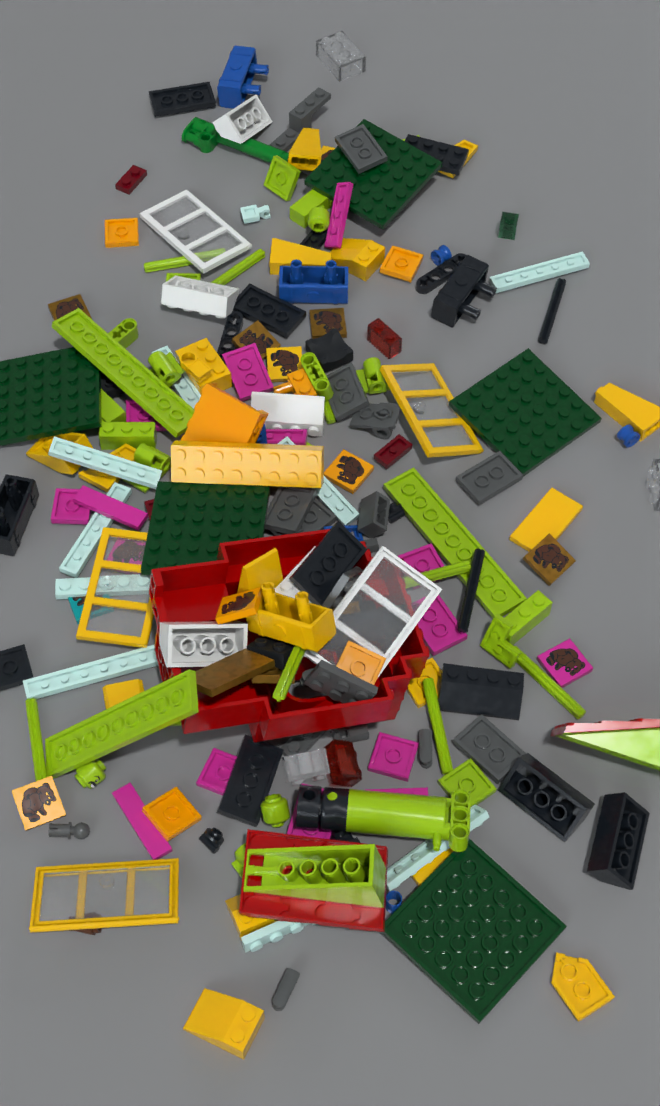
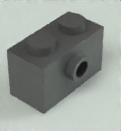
(374, 514)

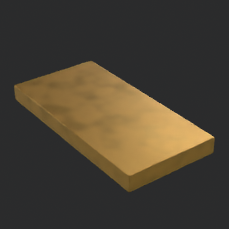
(231, 671)

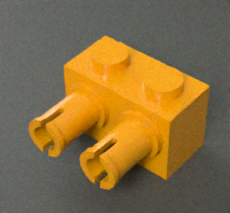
(297, 383)

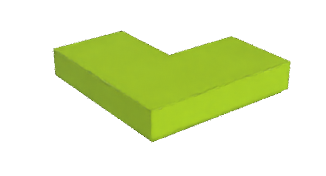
(496, 642)

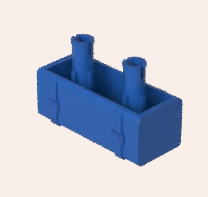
(238, 77)
(313, 283)

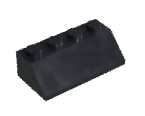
(481, 691)
(546, 796)
(618, 841)

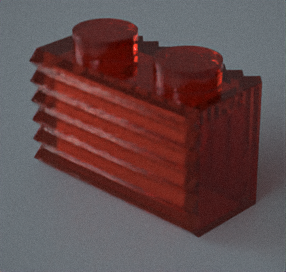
(384, 338)
(343, 763)

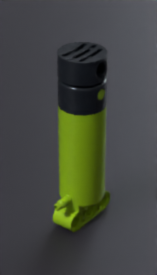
(387, 814)

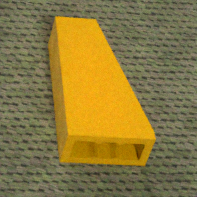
(306, 150)
(285, 252)
(628, 409)

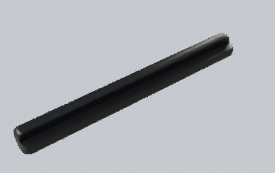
(552, 311)
(471, 589)

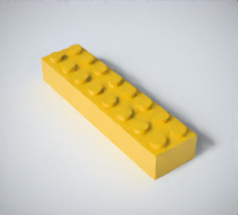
(247, 464)

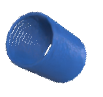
(393, 895)

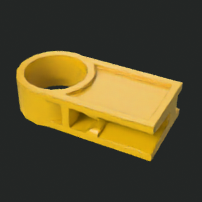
(197, 369)

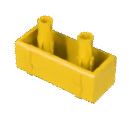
(292, 619)

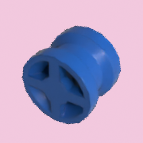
(441, 255)
(628, 436)

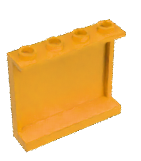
(223, 418)

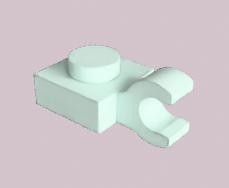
(253, 214)

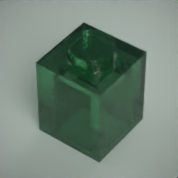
(508, 225)

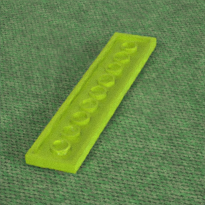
(125, 371)
(453, 540)
(122, 724)

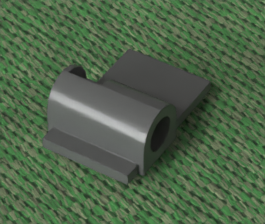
(379, 417)

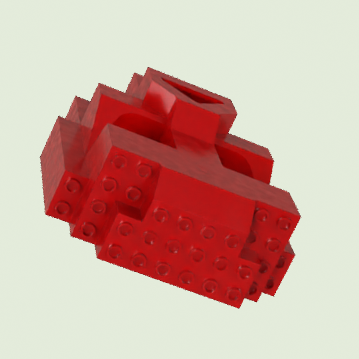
(195, 595)

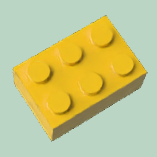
(207, 353)

